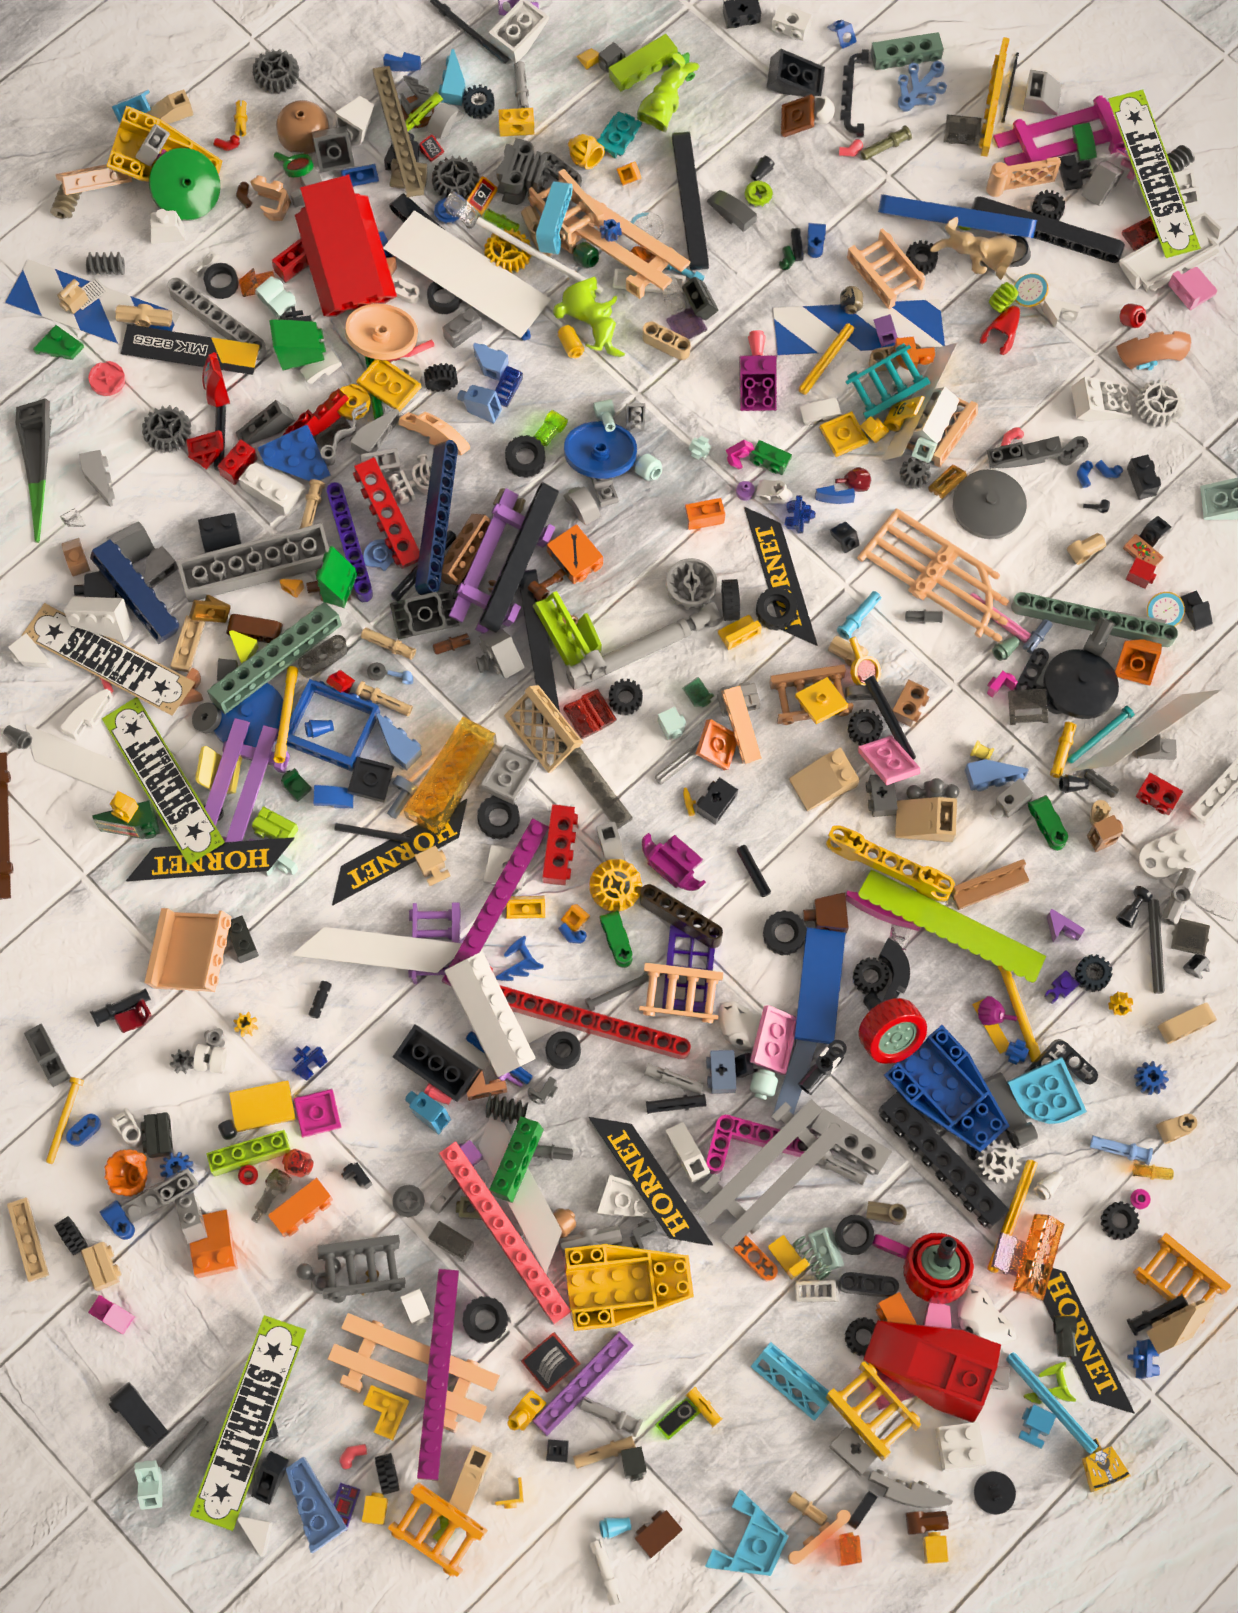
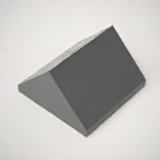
(133, 542)

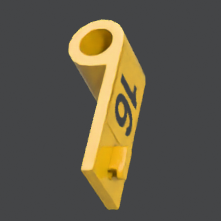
(902, 410)

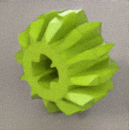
(1003, 297)

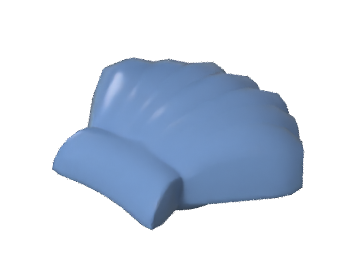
(378, 555)

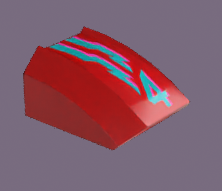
(214, 382)

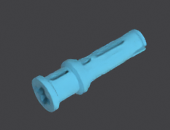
(854, 620)

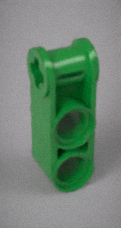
(1048, 822)
(617, 938)

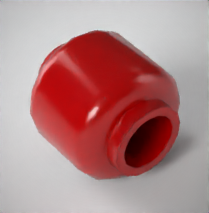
(1132, 315)

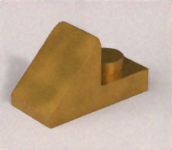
(210, 610)

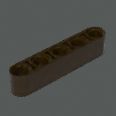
(677, 908)

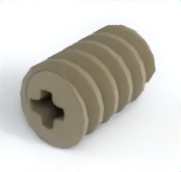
(64, 204)

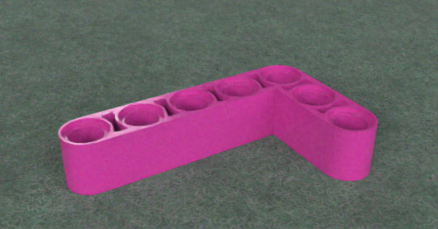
(752, 1138)

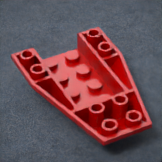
(936, 1364)

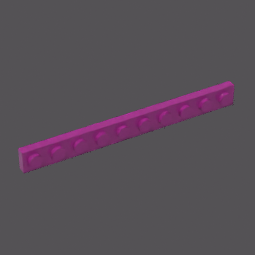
(501, 893)
(438, 1375)

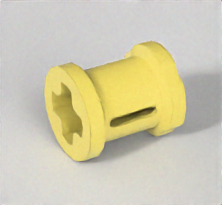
(981, 751)

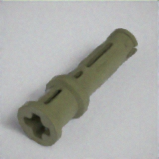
(892, 140)

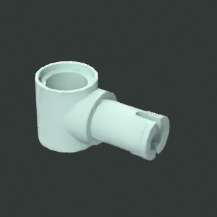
(605, 411)

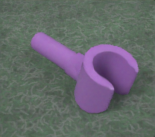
(510, 1078)

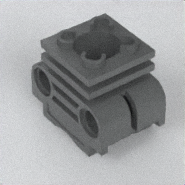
(521, 171)

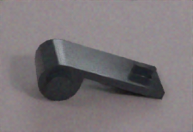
(137, 1414)

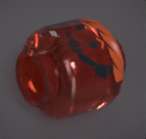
(298, 1163)

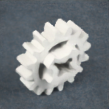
(1003, 1168)

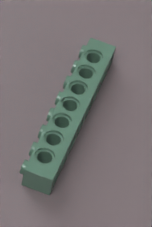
(274, 657)

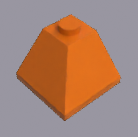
(1138, 661)

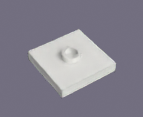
(496, 863)

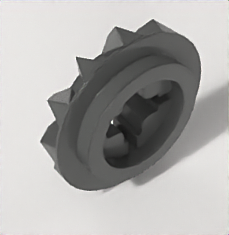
(401, 1194)

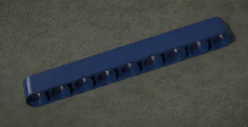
(436, 517)

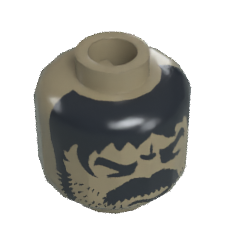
(851, 299)

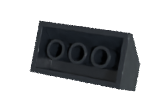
(437, 1063)

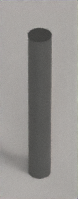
(184, 1444)

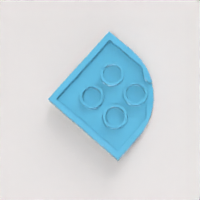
(1048, 1093)

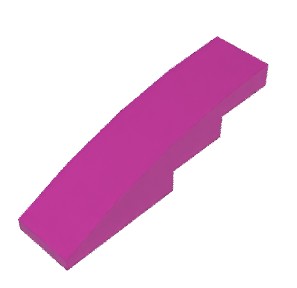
(877, 912)

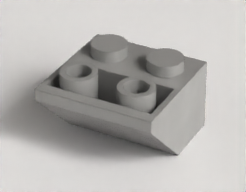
(1042, 93)

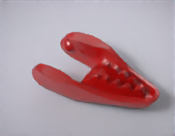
(1006, 323)

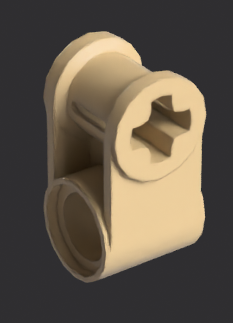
(1174, 1129)

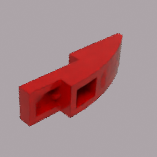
(324, 415)

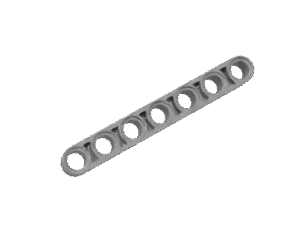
(211, 312)

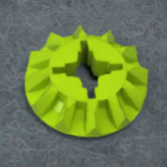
(763, 189)

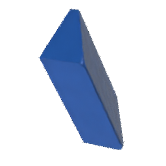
(362, 175)

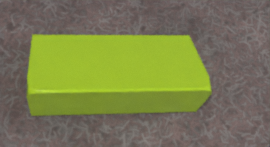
(589, 633)

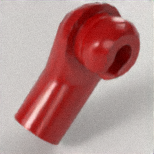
(227, 145)

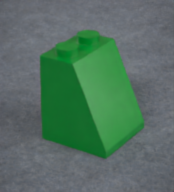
(297, 342)

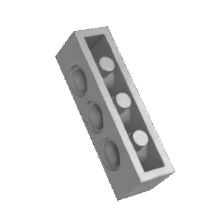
(862, 1142)

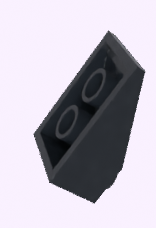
(794, 75)

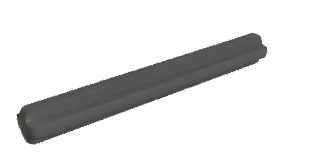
(1156, 946)

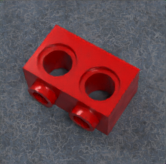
(237, 461)
(1161, 789)

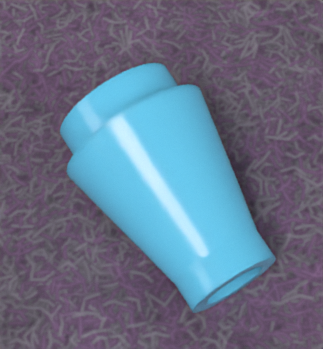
(614, 1526)

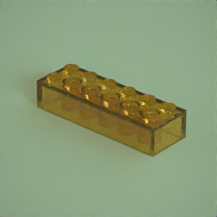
(450, 775)

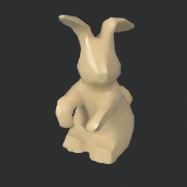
(994, 251)

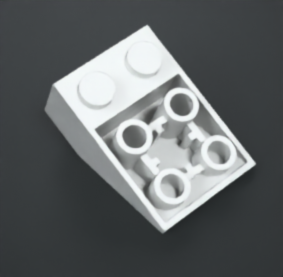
(1101, 400)

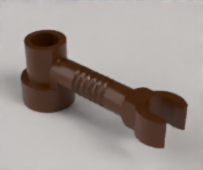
(540, 591)

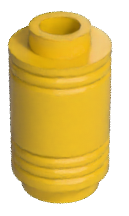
(570, 341)

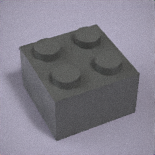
(333, 149)

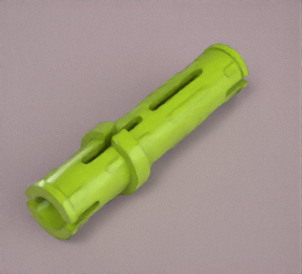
(418, 115)

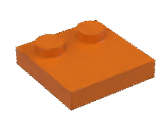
(716, 744)

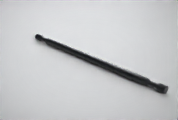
(1010, 87)

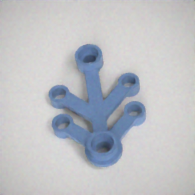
(920, 87)

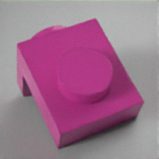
(1003, 679)

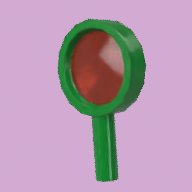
(296, 165)

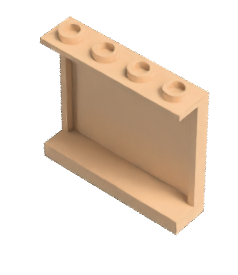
(188, 951)

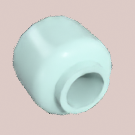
(648, 467)
(763, 1084)

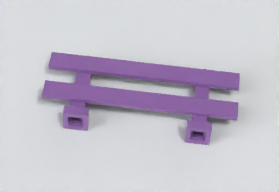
(468, 590)
(260, 757)

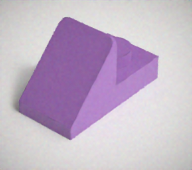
(1059, 923)

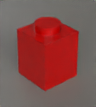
(1141, 573)

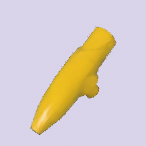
(688, 802)

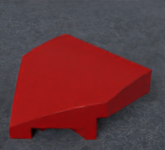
(205, 448)

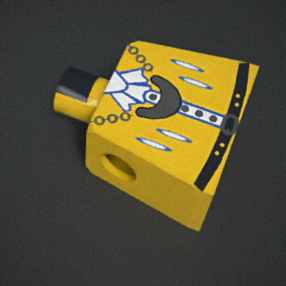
(1103, 1468)

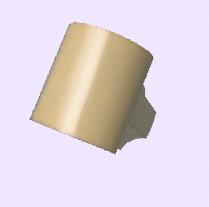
(1082, 550)
(844, 650)

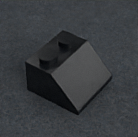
(219, 532)

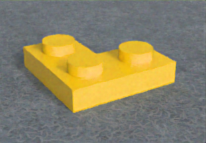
(391, 1408)

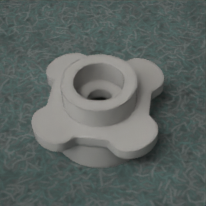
(209, 1035)

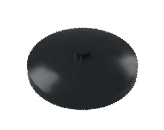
(1081, 684)

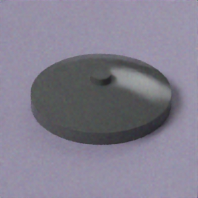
(989, 504)

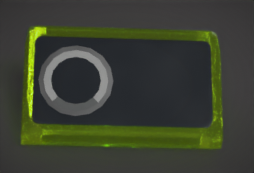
(677, 1419)

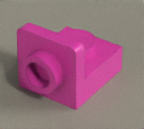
(738, 451)

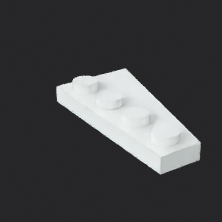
(623, 1200)

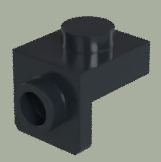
(845, 536)

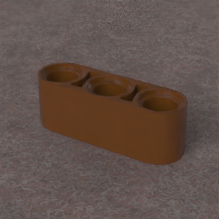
(257, 628)

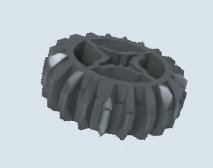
(277, 76)
(444, 180)
(161, 438)

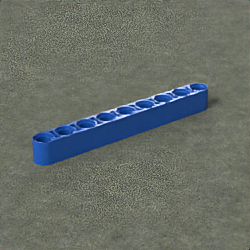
(966, 217)

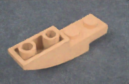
(434, 428)

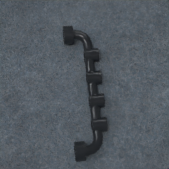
(847, 86)

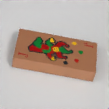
(1139, 548)

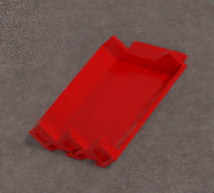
(343, 247)

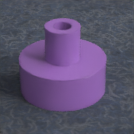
(745, 490)

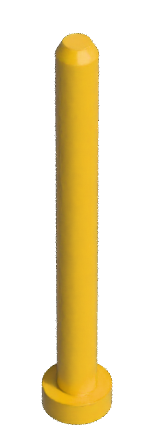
(76, 1082)

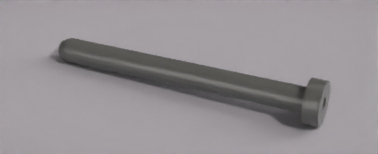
(591, 1003)

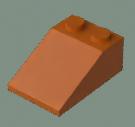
(217, 1251)

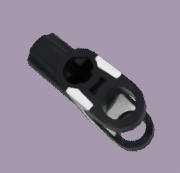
(817, 1073)

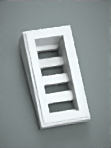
(825, 1283)

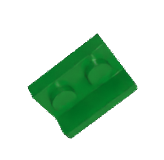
(770, 457)

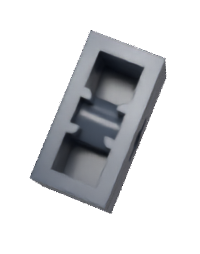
(726, 1060)

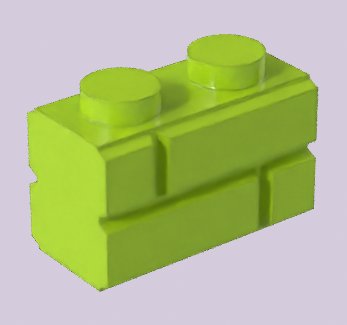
(273, 825)

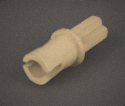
(807, 1508)

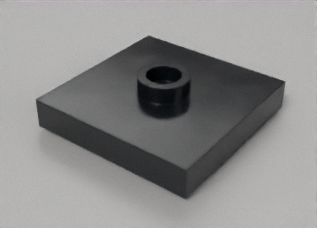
(370, 779)

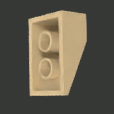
(824, 779)

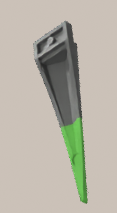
(34, 431)

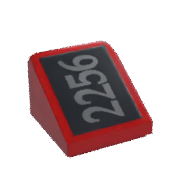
(431, 148)

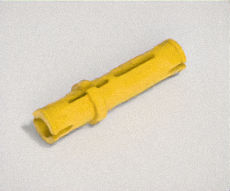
(1065, 742)

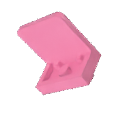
(1192, 287)

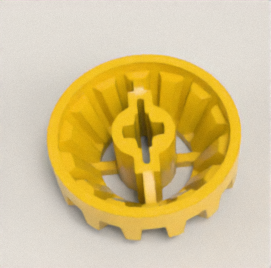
(622, 901)

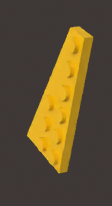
(993, 97)

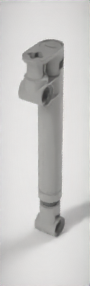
(596, 666)

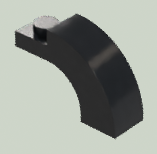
(899, 966)

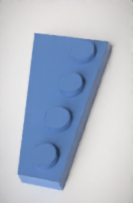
(314, 1506)

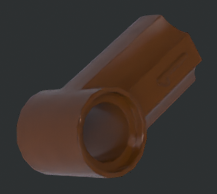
(920, 1522)

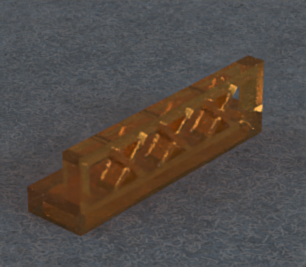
(1035, 1254)

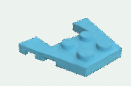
(759, 1545)

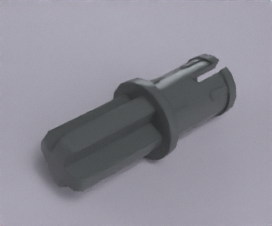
(924, 616)
(553, 1152)

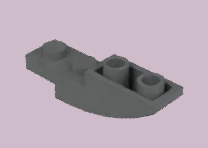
(1024, 454)

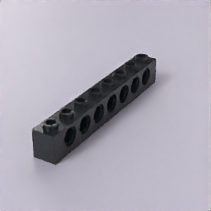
(898, 1104)

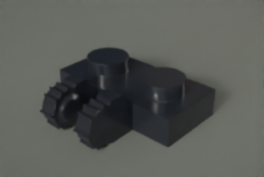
(1070, 172)

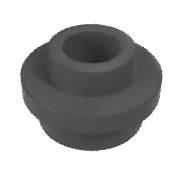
(376, 676)

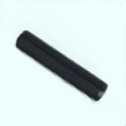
(753, 871)

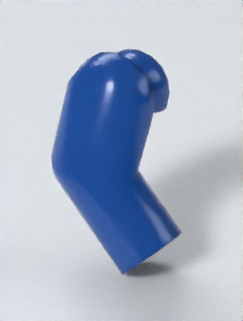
(1107, 471)
(572, 937)

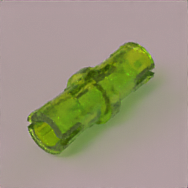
(501, 220)

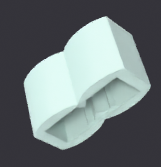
(275, 297)

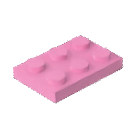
(889, 760)
(774, 1040)

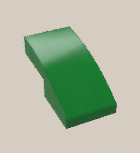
(1084, 141)

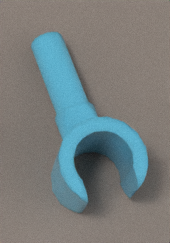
(1150, 365)

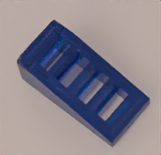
(510, 375)

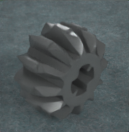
(915, 479)

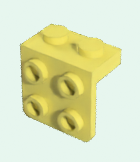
(208, 766)

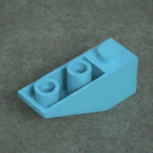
(454, 83)

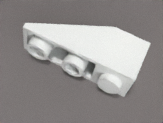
(688, 1153)

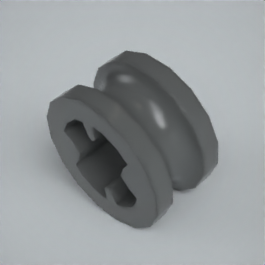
(482, 663)

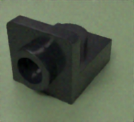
(1155, 530)
(360, 1177)

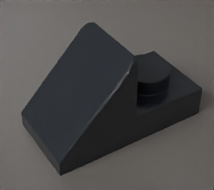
(1197, 610)

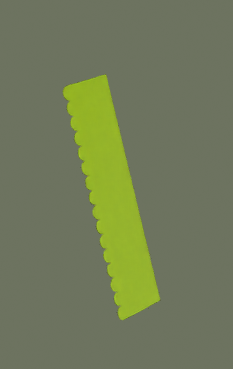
(953, 925)

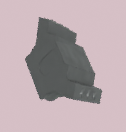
(423, 614)

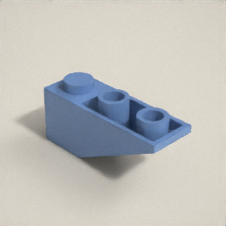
(402, 748)
(989, 773)

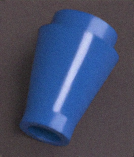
(318, 727)

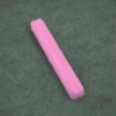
(1011, 626)

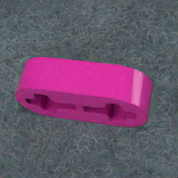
(890, 1246)

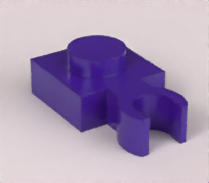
(1062, 985)

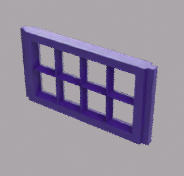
(680, 1004)

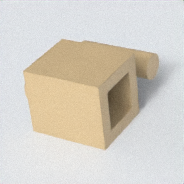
(72, 297)
(430, 863)

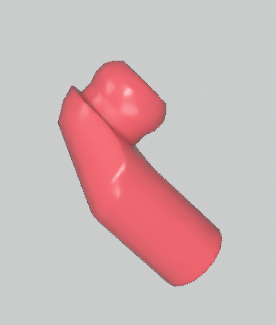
(852, 150)
(350, 1453)

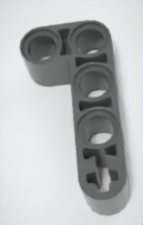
(1019, 1131)

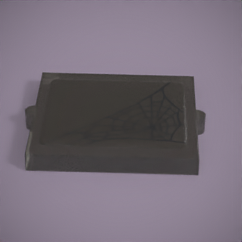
(1190, 937)

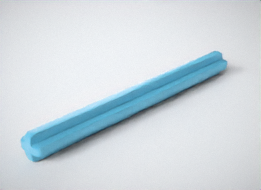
(1051, 1402)

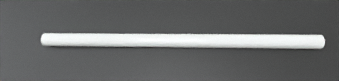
(532, 251)

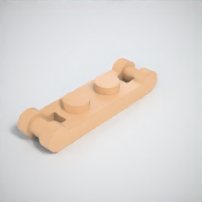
(812, 1543)

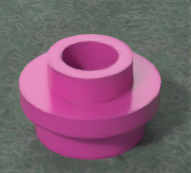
(1134, 1199)

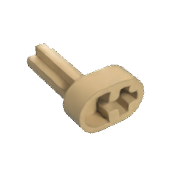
(1101, 813)

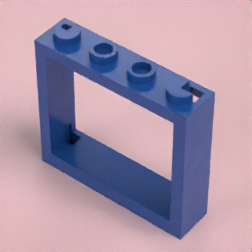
(319, 751)

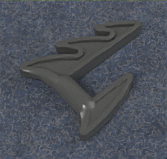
(418, 90)

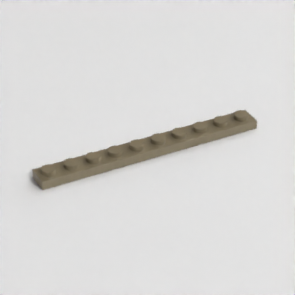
(398, 132)

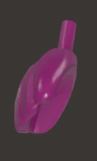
(992, 1012)

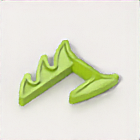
(1060, 1392)

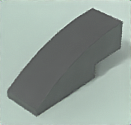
(733, 210)
(47, 1055)

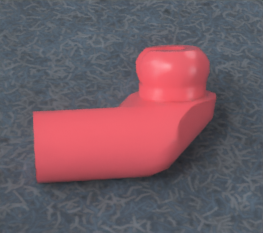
(1016, 433)

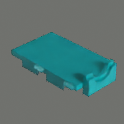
(619, 133)

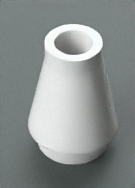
(1046, 1187)

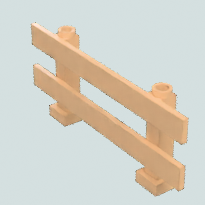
(645, 272)
(361, 1363)

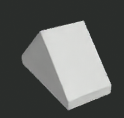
(257, 1532)

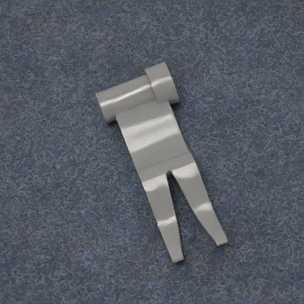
(329, 452)

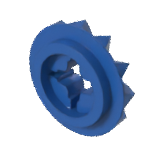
(440, 213)

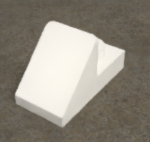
(1054, 309)

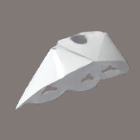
(738, 1025)
(983, 1317)

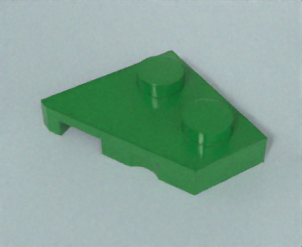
(59, 344)

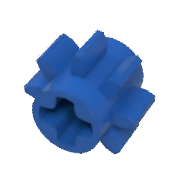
(610, 230)
(1017, 1051)

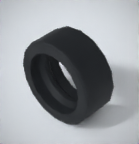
(221, 268)
(441, 308)
(869, 1235)

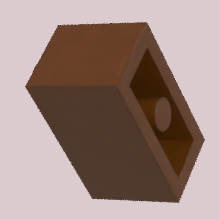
(658, 1533)

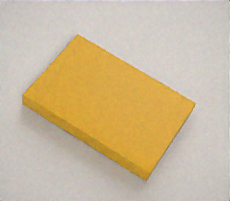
(389, 384)
(262, 1106)

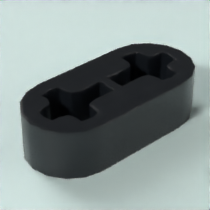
(862, 1510)

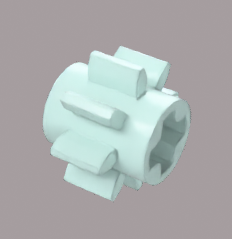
(700, 447)

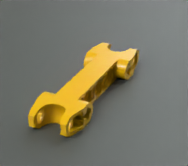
(924, 879)

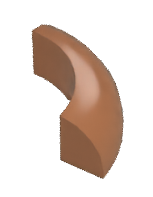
(1155, 347)

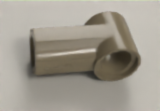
(883, 1212)

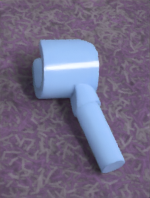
(407, 677)

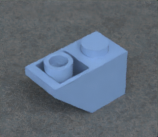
(490, 361)

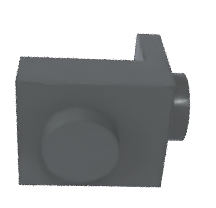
(548, 1090)
(644, 1229)

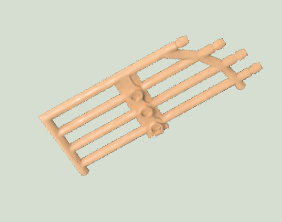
(936, 569)

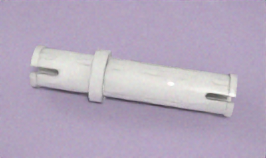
(605, 1571)

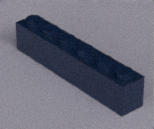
(134, 591)

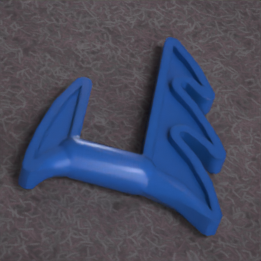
(528, 963)

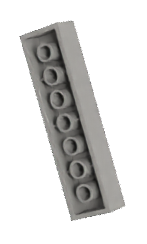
(253, 562)

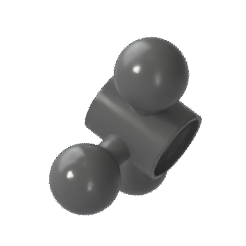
(932, 789)
(305, 1272)

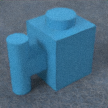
(1039, 1421)

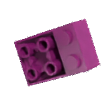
(758, 383)

